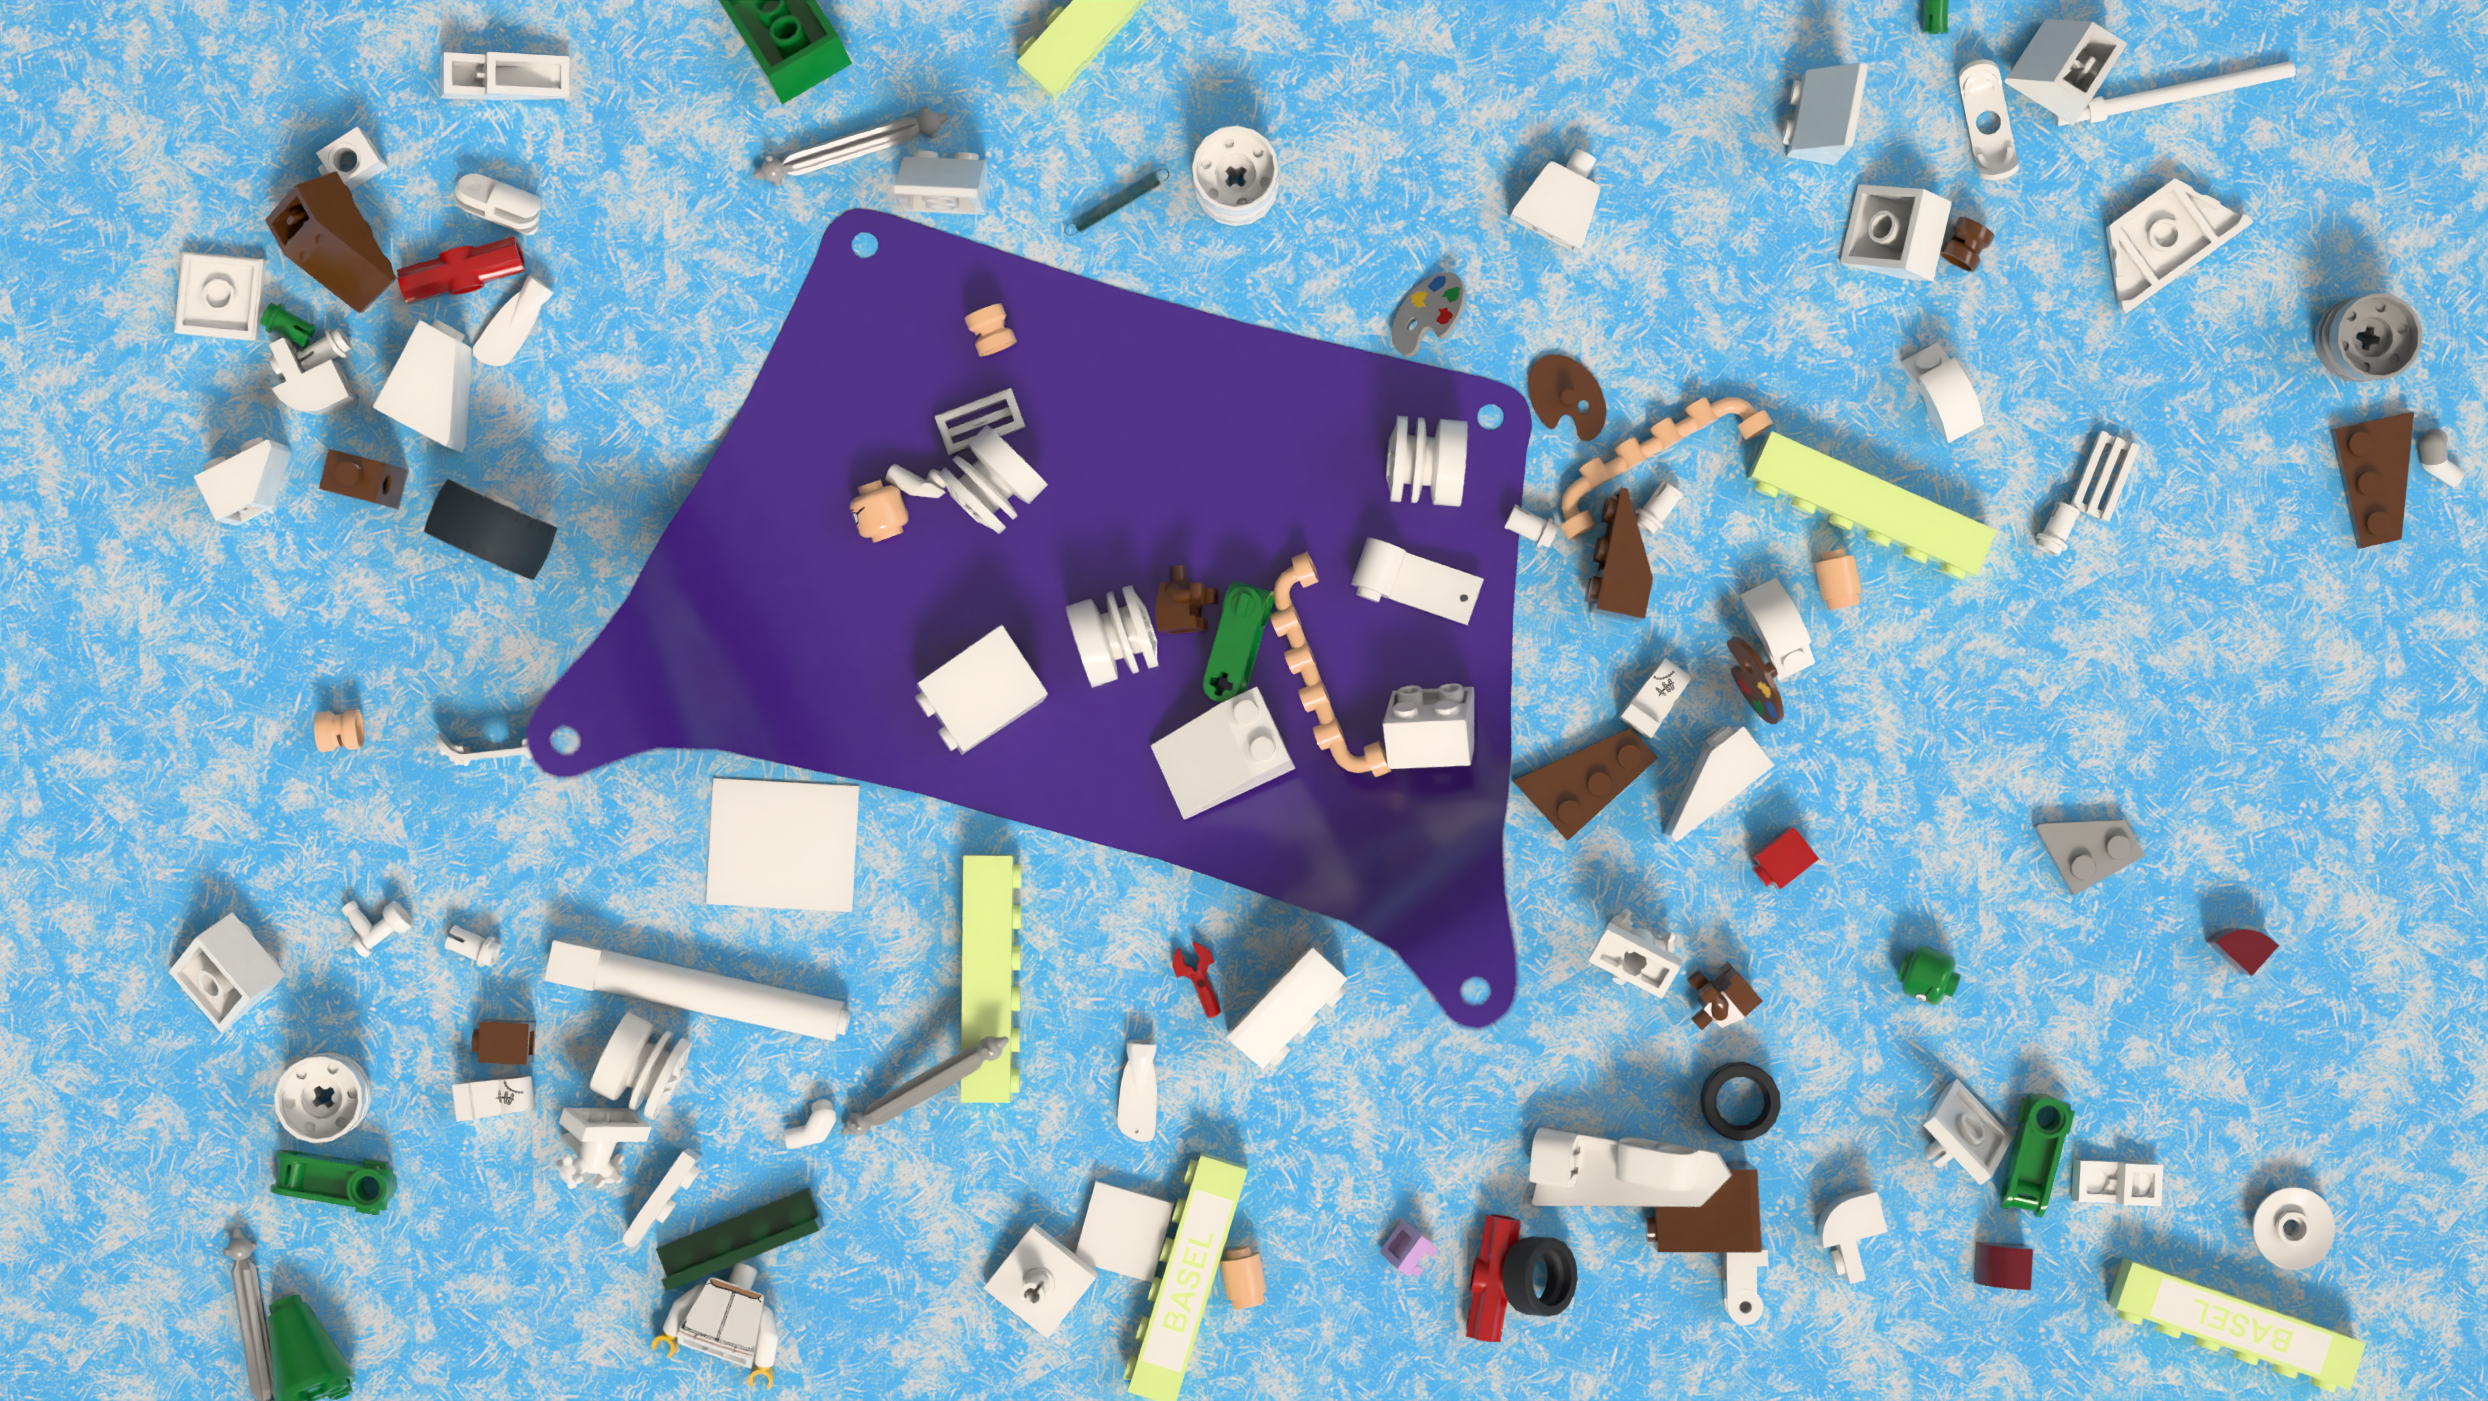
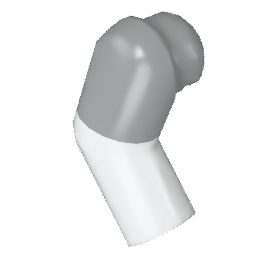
(2435, 458)

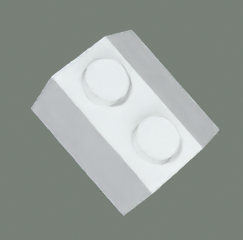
(1896, 231)
(226, 971)

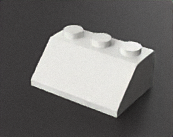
(1288, 1008)

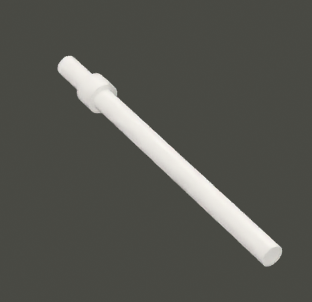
(2099, 109)

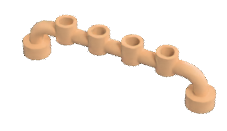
(1664, 436)
(1301, 660)

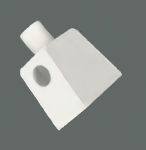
(1561, 202)

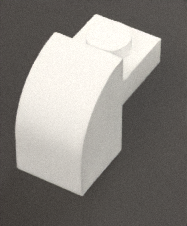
(310, 391)
(1946, 392)
(1778, 627)
(1844, 1222)

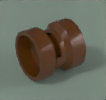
(1966, 244)

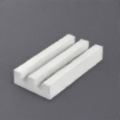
(1013, 410)
(2117, 444)

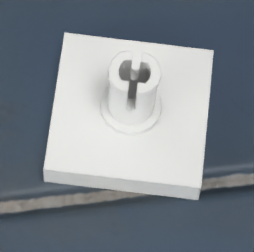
(1965, 1133)
(1041, 1280)

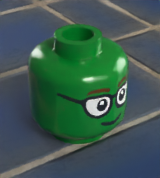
(1928, 975)

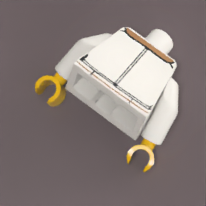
(725, 1323)

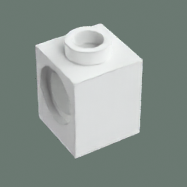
(368, 158)

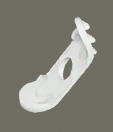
(1983, 92)
(463, 755)

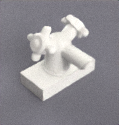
(1636, 955)
(593, 1138)

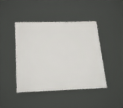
(782, 845)

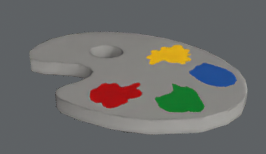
(1434, 305)

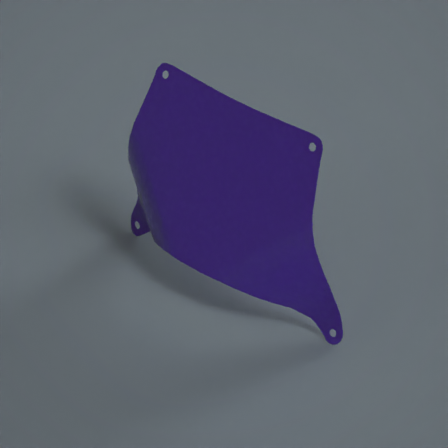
(1159, 449)

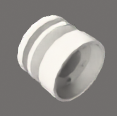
(1235, 153)
(1428, 461)
(992, 480)
(1112, 635)
(641, 1065)
(299, 1092)

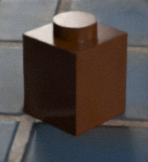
(504, 1041)

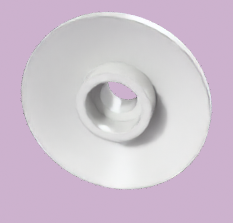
(2312, 1234)

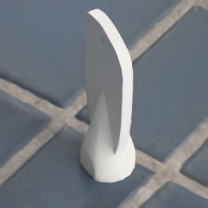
(512, 324)
(1138, 1091)

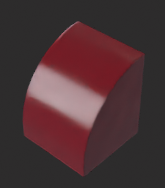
(2243, 948)
(2003, 1265)

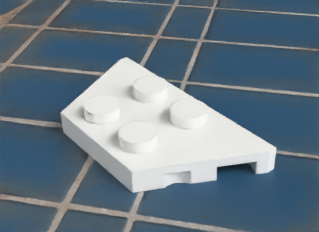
(2166, 239)

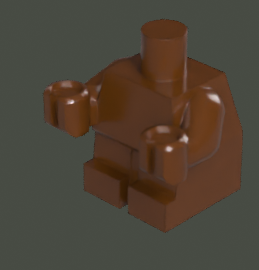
(1180, 603)
(1723, 999)

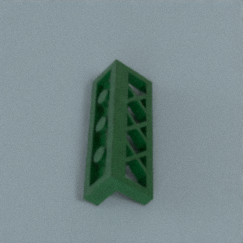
(739, 1238)

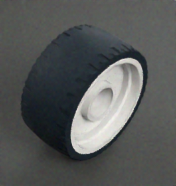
(490, 529)

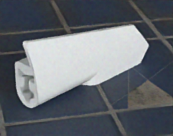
(1625, 1172)

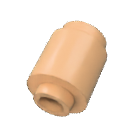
(1838, 579)
(1243, 1277)

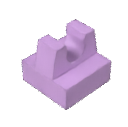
(1406, 1249)

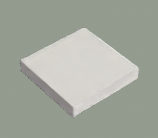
(220, 296)
(1124, 1231)

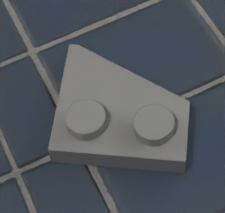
(2088, 850)

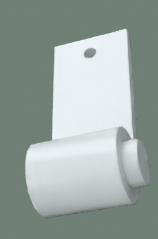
(1415, 582)

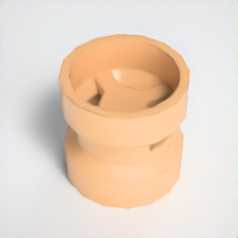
(989, 327)
(339, 730)

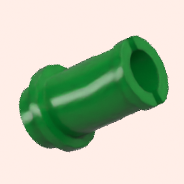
(1935, 17)
(287, 324)

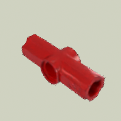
(461, 270)
(1486, 1285)

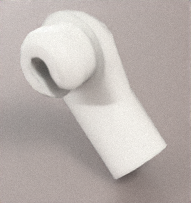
(816, 1128)

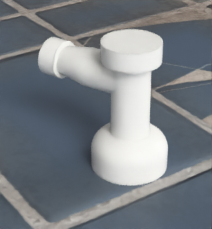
(367, 936)

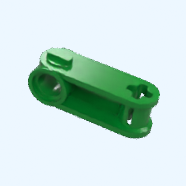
(1237, 639)
(2035, 1154)
(333, 1180)

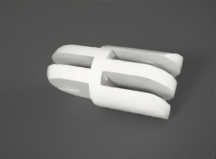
(498, 203)

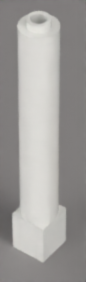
(695, 990)

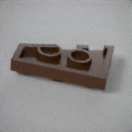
(2375, 475)
(1583, 783)

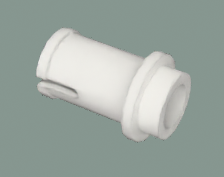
(327, 348)
(1658, 508)
(1532, 526)
(2057, 529)
(474, 946)

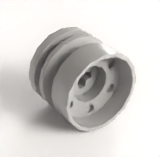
(2390, 334)

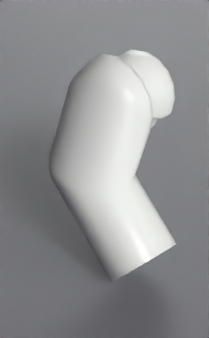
(915, 485)

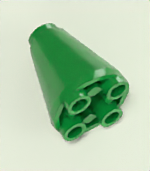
(304, 1355)

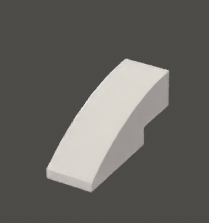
(504, 76)

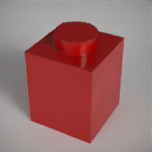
(1783, 858)

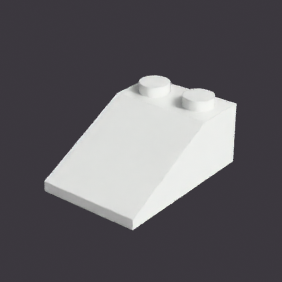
(1825, 113)
(942, 183)
(1222, 753)
(1718, 776)

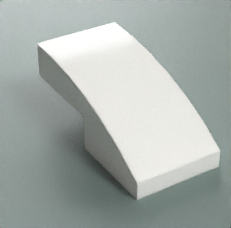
(2117, 1182)

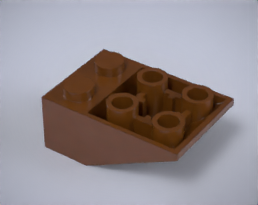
(331, 240)
(1623, 569)

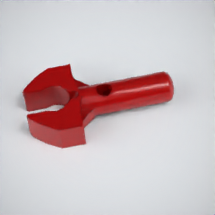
(1199, 978)

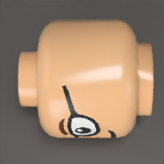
(879, 511)

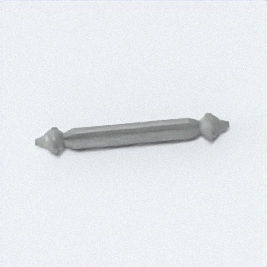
(851, 146)
(925, 1085)
(250, 1316)

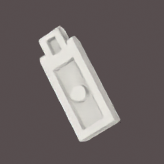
(660, 1203)

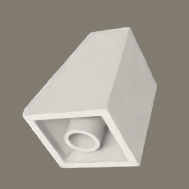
(431, 385)
(980, 691)

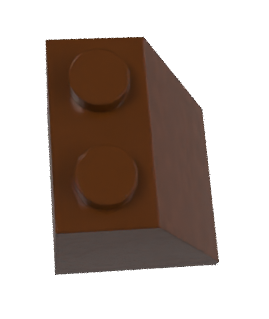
(1721, 1225)

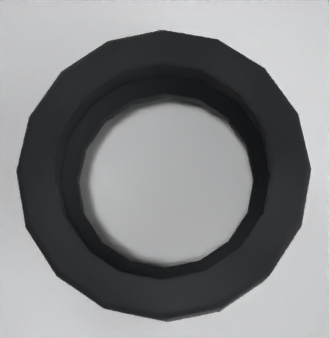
(1771, 1101)
(1560, 1276)

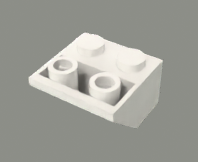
(2065, 65)
(244, 483)
(1430, 727)

